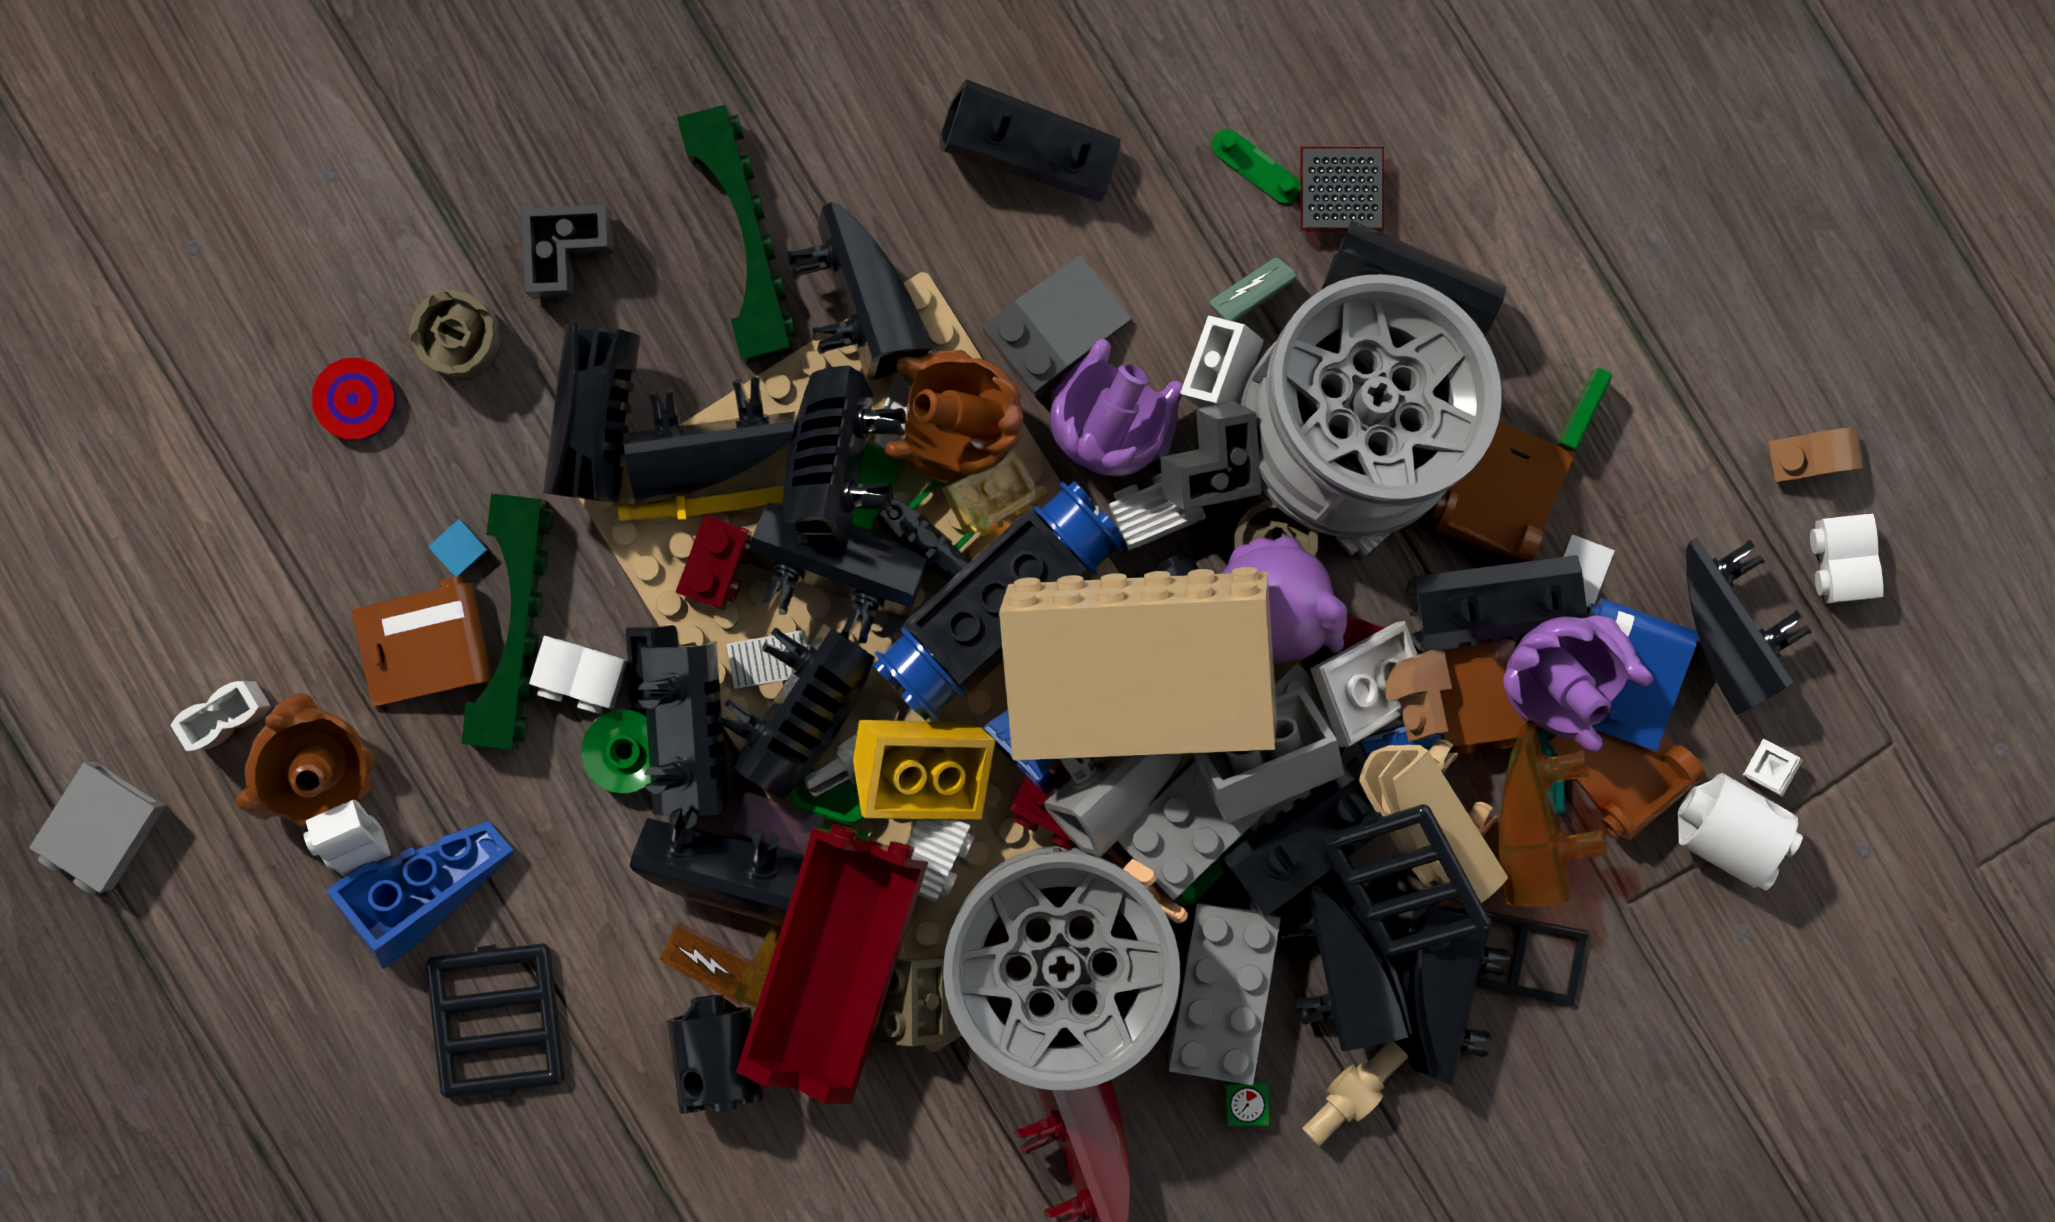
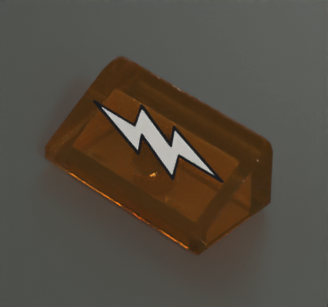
(705, 960)

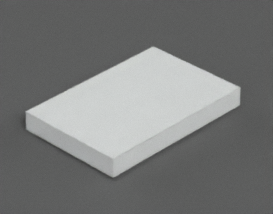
(1356, 681)

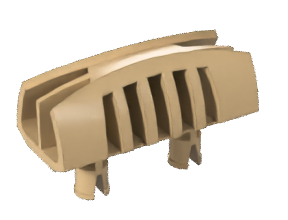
(1412, 776)

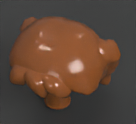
(958, 415)
(304, 763)

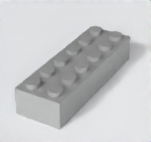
(1182, 825)

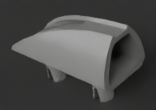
(1107, 796)

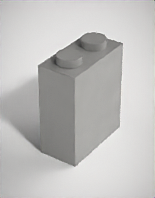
(96, 828)

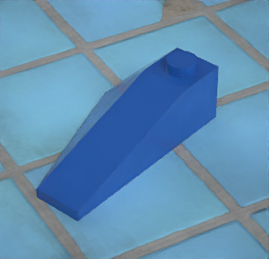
(409, 895)

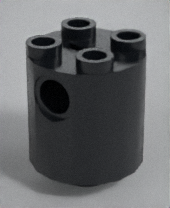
(707, 1053)

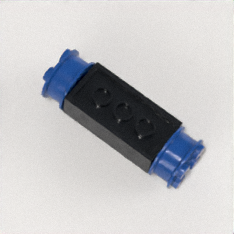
(963, 617)

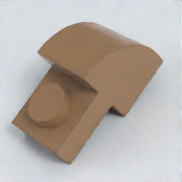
(1816, 454)
(1418, 688)

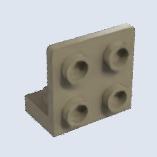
(914, 1005)

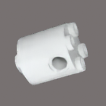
(1737, 830)

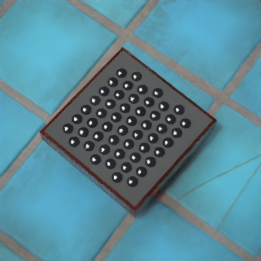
(1340, 187)

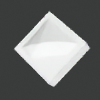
(1772, 767)

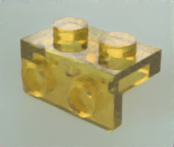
(989, 496)

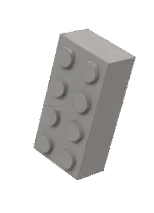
(1223, 993)

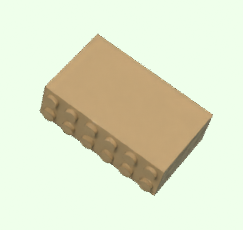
(1139, 664)

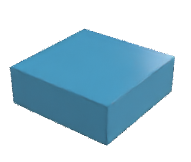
(458, 548)

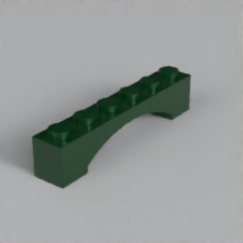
(761, 327)
(519, 530)

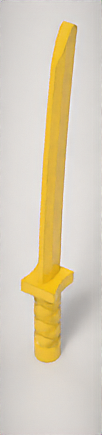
(698, 506)

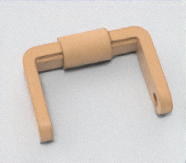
(1147, 878)

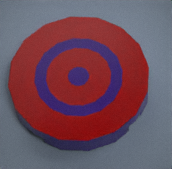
(354, 399)

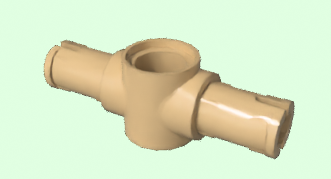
(1355, 1092)

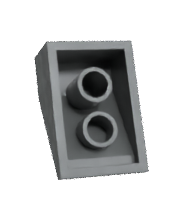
(1055, 324)

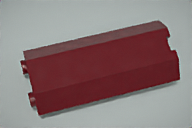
(832, 965)

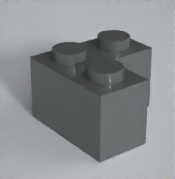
(553, 238)
(1224, 463)

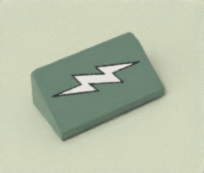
(1253, 290)

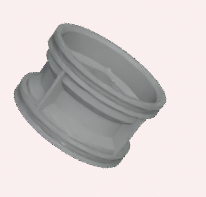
(1397, 333)
(1023, 1043)

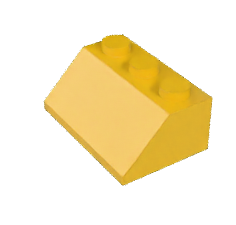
(922, 769)

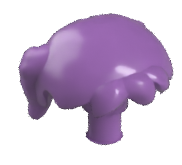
(1110, 416)
(1300, 597)
(1570, 674)

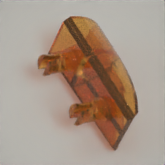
(1530, 835)

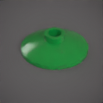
(601, 755)

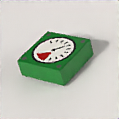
(1247, 1104)

